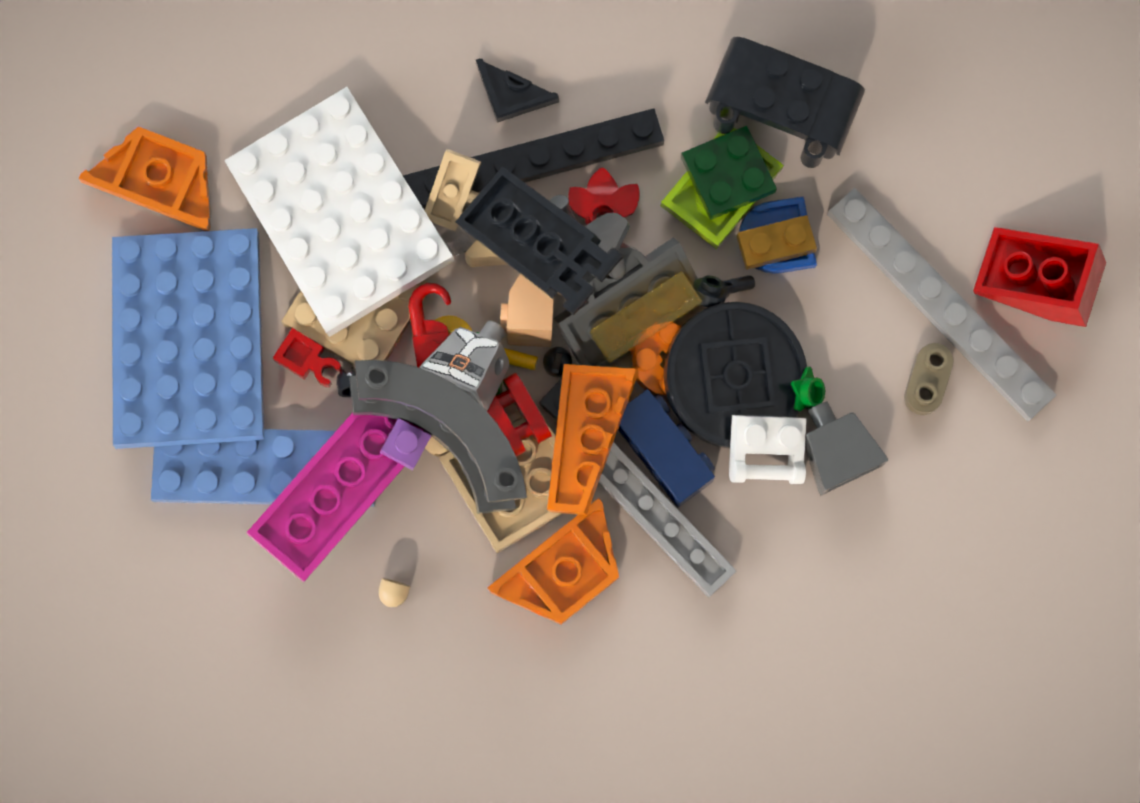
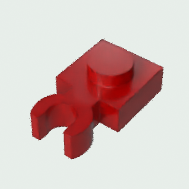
(303, 355)

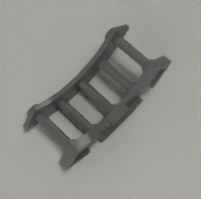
(451, 419)

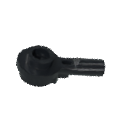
(715, 291)

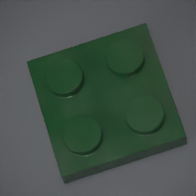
(728, 172)

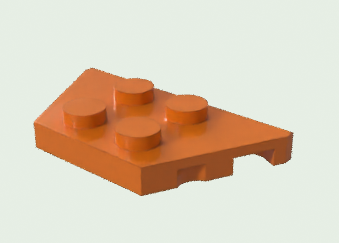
(157, 176)
(563, 570)

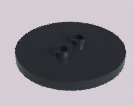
(730, 364)

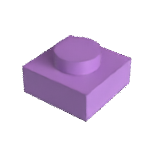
(405, 444)

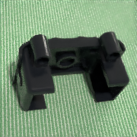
(786, 96)

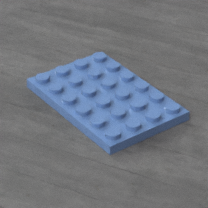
(186, 338)

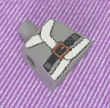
(472, 361)

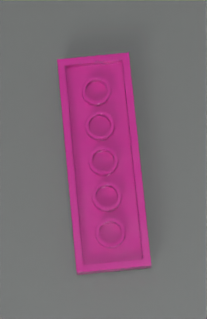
(328, 495)

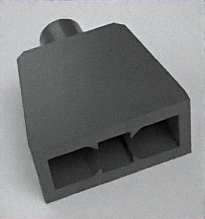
(840, 449)

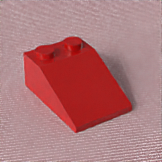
(1042, 275)

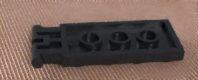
(538, 239)

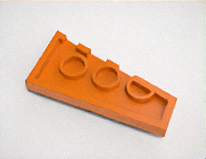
(586, 427)

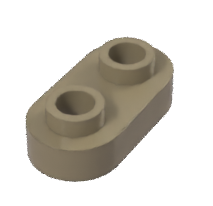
(928, 377)

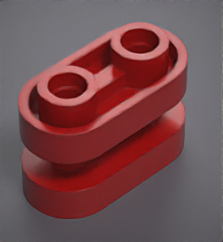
(533, 420)

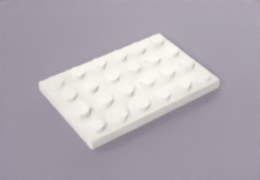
(339, 211)

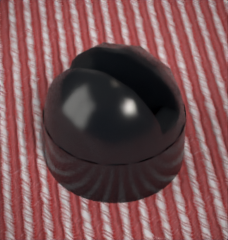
(549, 359)
(343, 382)

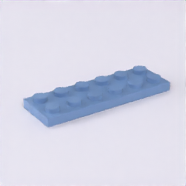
(233, 470)

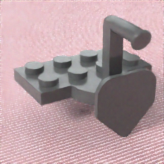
(624, 285)

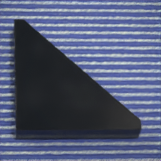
(512, 94)

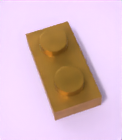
(776, 242)

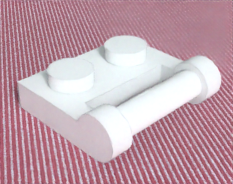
(767, 436)

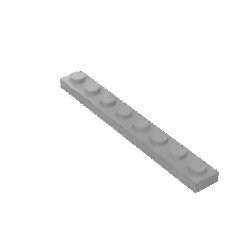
(941, 304)

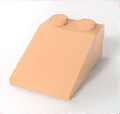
(527, 315)

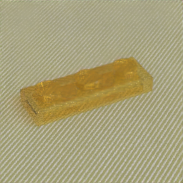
(645, 317)

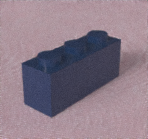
(665, 448)

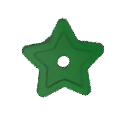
(808, 390)

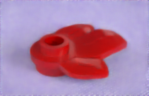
(603, 197)

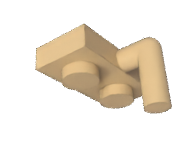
(452, 189)

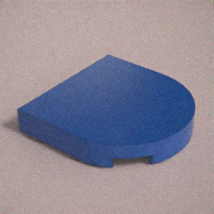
(775, 212)

